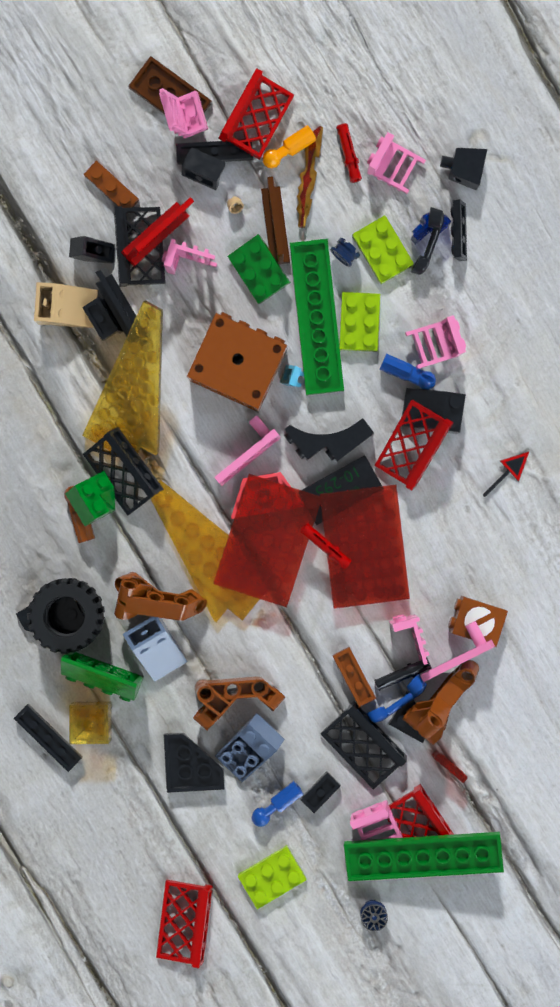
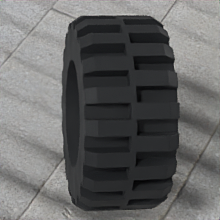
(41, 624)

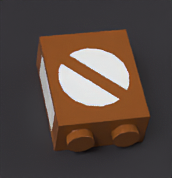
(488, 618)

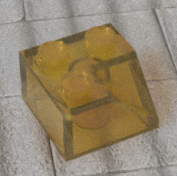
(90, 722)

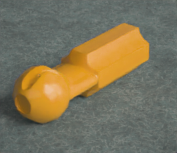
(291, 146)

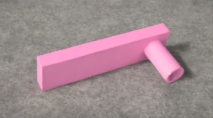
(268, 439)
(481, 647)

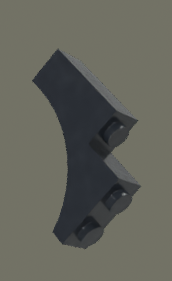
(337, 443)

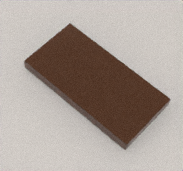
(156, 76)

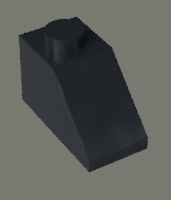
(91, 250)

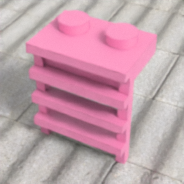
(183, 113)
(380, 161)
(176, 251)
(447, 338)
(402, 622)
(372, 815)

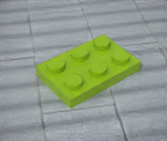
(382, 249)
(359, 321)
(272, 877)

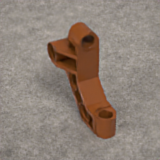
(141, 598)
(218, 700)
(432, 715)

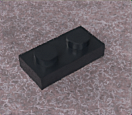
(320, 792)

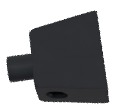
(465, 166)

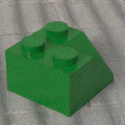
(92, 498)

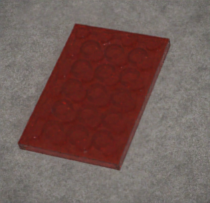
(369, 533)
(266, 540)

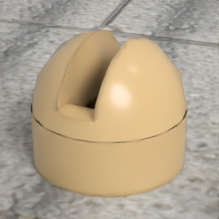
(235, 209)

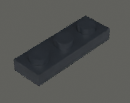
(459, 230)

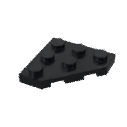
(63, 614)
(189, 766)

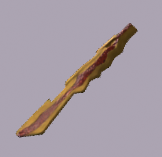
(308, 178)

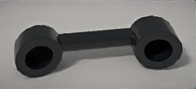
(435, 221)

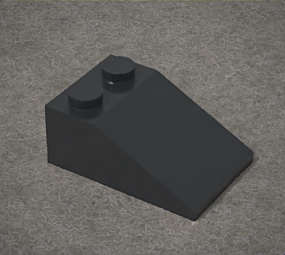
(443, 403)

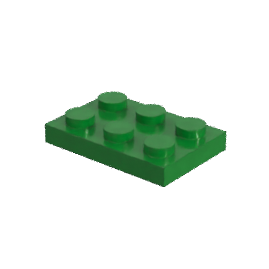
(258, 269)

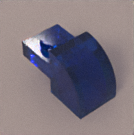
(421, 231)

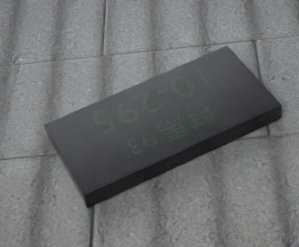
(350, 477)

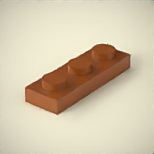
(110, 186)
(354, 676)

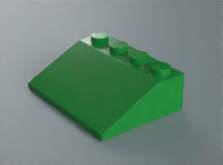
(101, 675)

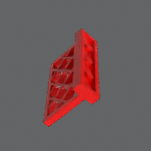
(240, 110)
(157, 232)
(425, 456)
(428, 809)
(200, 926)

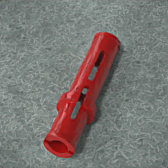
(351, 160)
(326, 546)

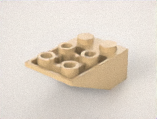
(62, 305)

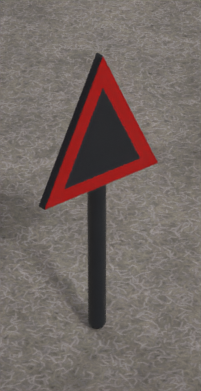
(514, 466)

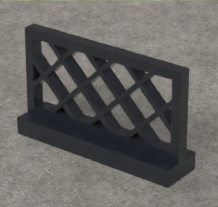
(122, 242)
(116, 301)
(131, 463)
(376, 734)

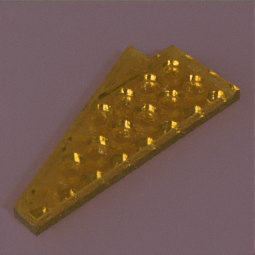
(134, 386)
(201, 549)

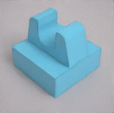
(291, 376)

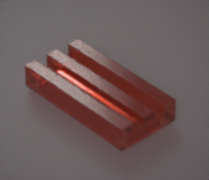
(451, 767)

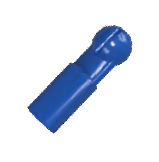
(407, 372)
(278, 803)

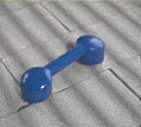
(415, 687)

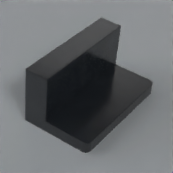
(202, 168)
(102, 318)

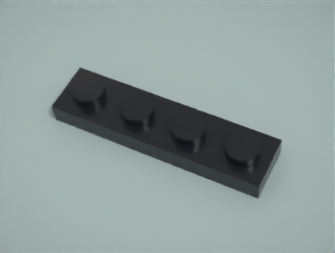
(221, 150)
(48, 737)

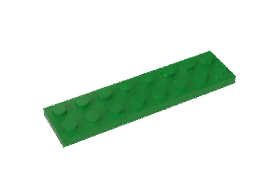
(316, 317)
(424, 856)

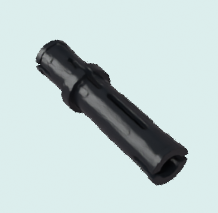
(410, 670)

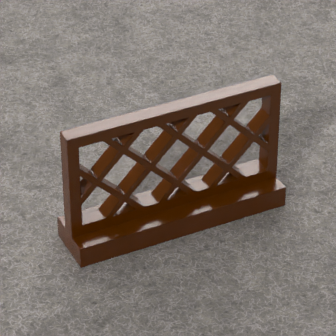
(275, 222)

